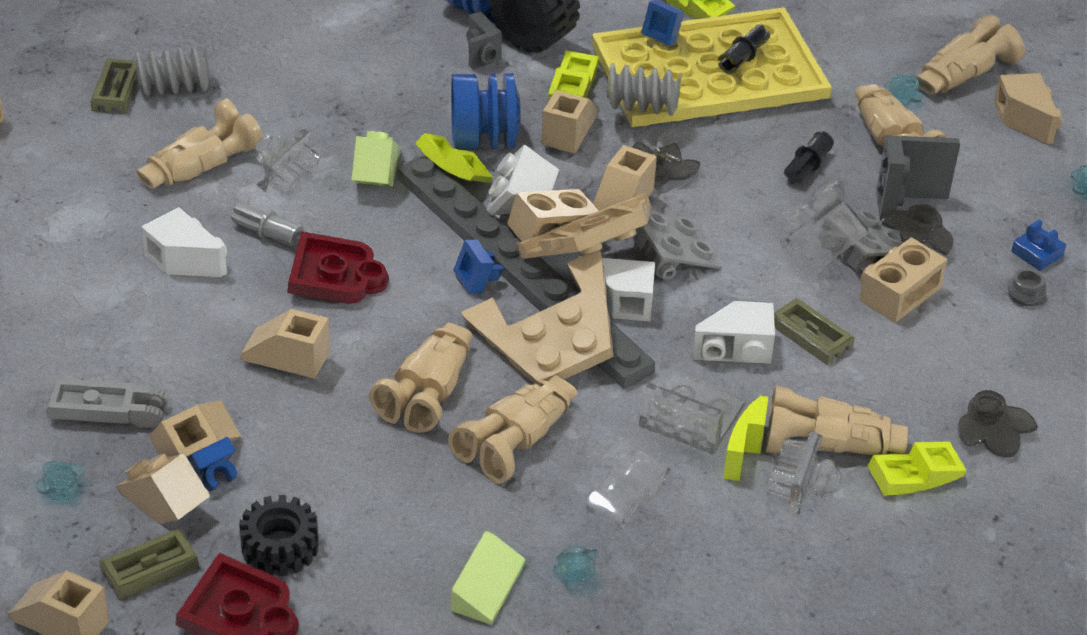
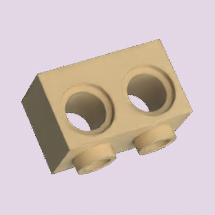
(546, 210)
(902, 279)

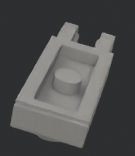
(106, 402)

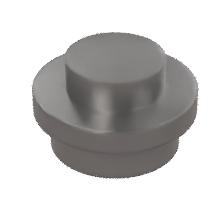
(1027, 285)

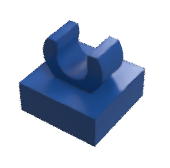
(662, 22)
(1038, 246)
(476, 267)
(212, 459)

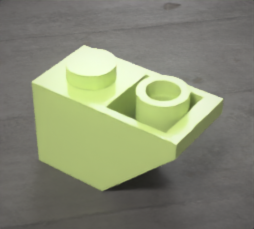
(375, 159)

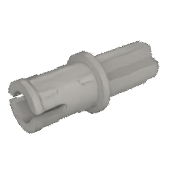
(267, 224)

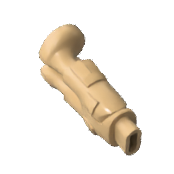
(971, 55)
(888, 116)
(202, 149)
(428, 375)
(510, 425)
(842, 426)

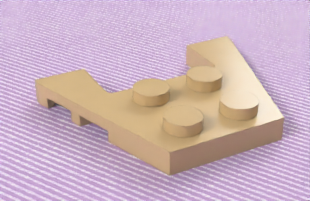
(557, 339)

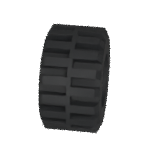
(534, 23)

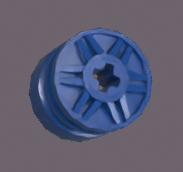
(484, 111)

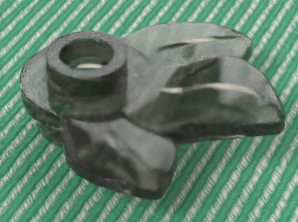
(670, 163)
(922, 224)
(994, 424)

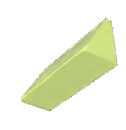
(486, 579)

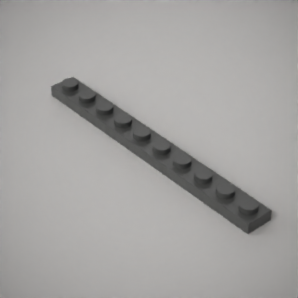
(529, 276)

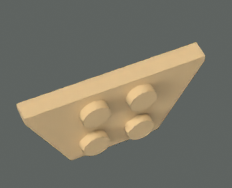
(590, 231)

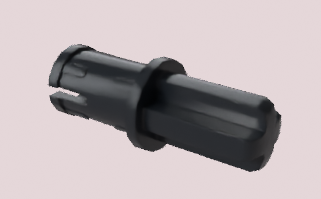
(743, 49)
(809, 157)

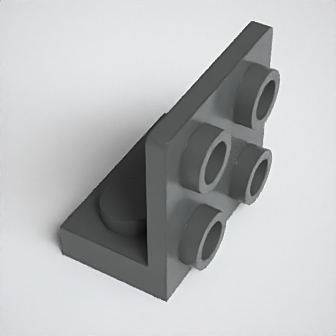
(915, 170)

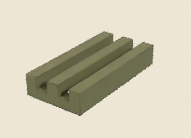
(98, 98)
(807, 333)
(152, 568)

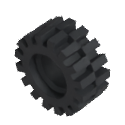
(279, 517)

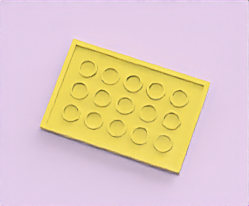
(777, 76)

